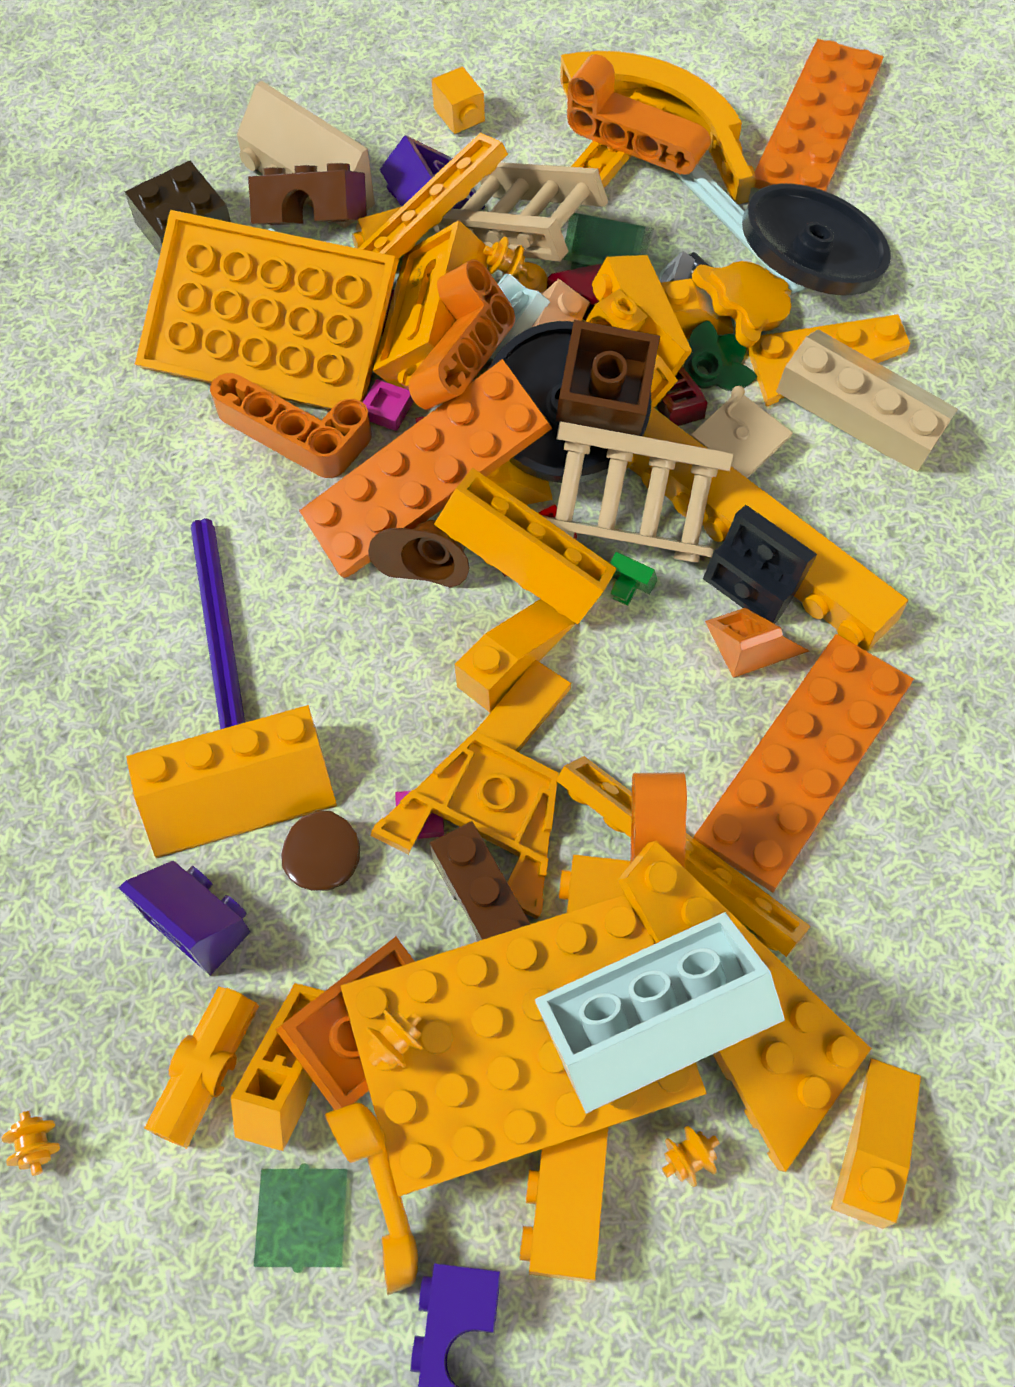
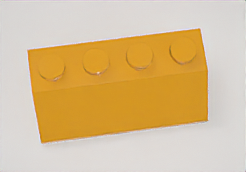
(230, 781)

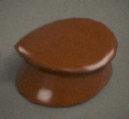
(320, 851)

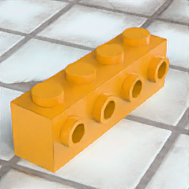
(525, 546)

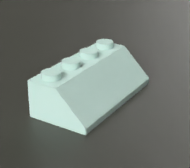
(659, 1010)

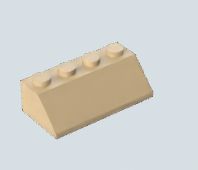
(286, 135)
(865, 399)

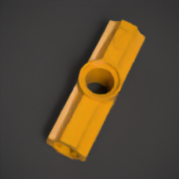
(201, 1066)

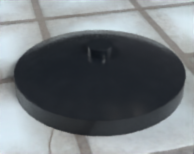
(816, 239)
(539, 363)

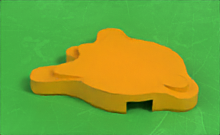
(748, 295)

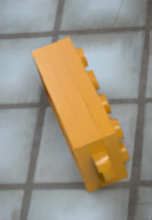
(416, 311)

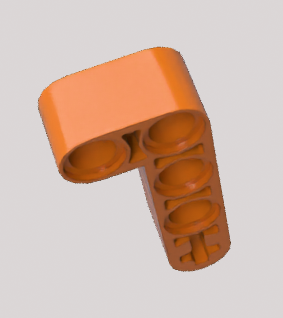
(631, 125)
(481, 324)
(318, 445)
(659, 813)

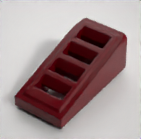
(688, 410)

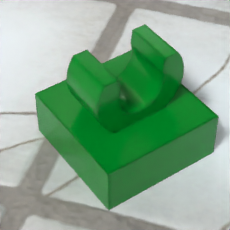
(630, 577)

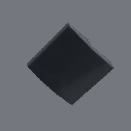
(759, 565)

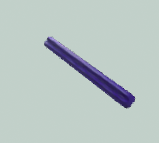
(217, 624)

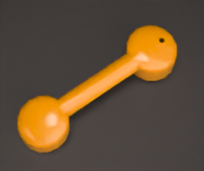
(360, 1138)

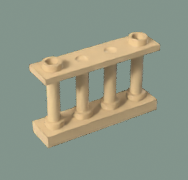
(540, 186)
(662, 457)

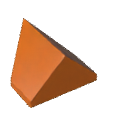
(750, 641)

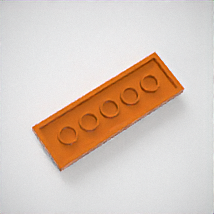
(819, 116)
(424, 466)
(803, 762)

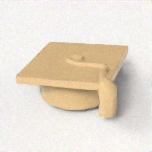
(742, 430)

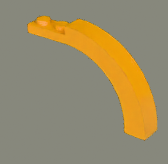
(684, 97)

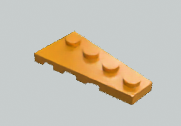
(873, 337)

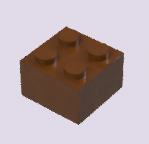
(607, 377)

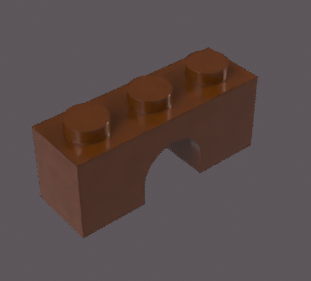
(280, 197)
(477, 882)

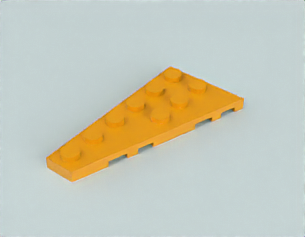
(784, 1072)

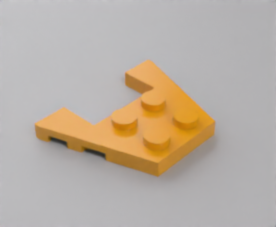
(503, 796)

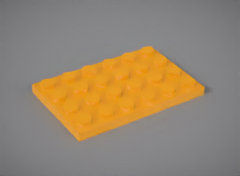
(266, 307)
(487, 1064)

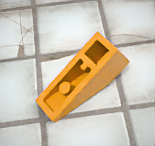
(640, 282)
(507, 652)
(274, 1084)
(879, 1146)

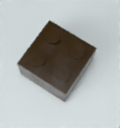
(178, 190)

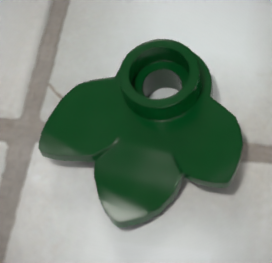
(720, 357)

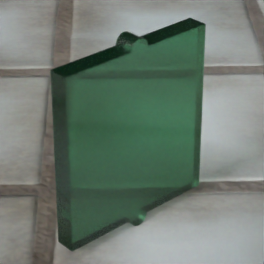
(301, 1218)

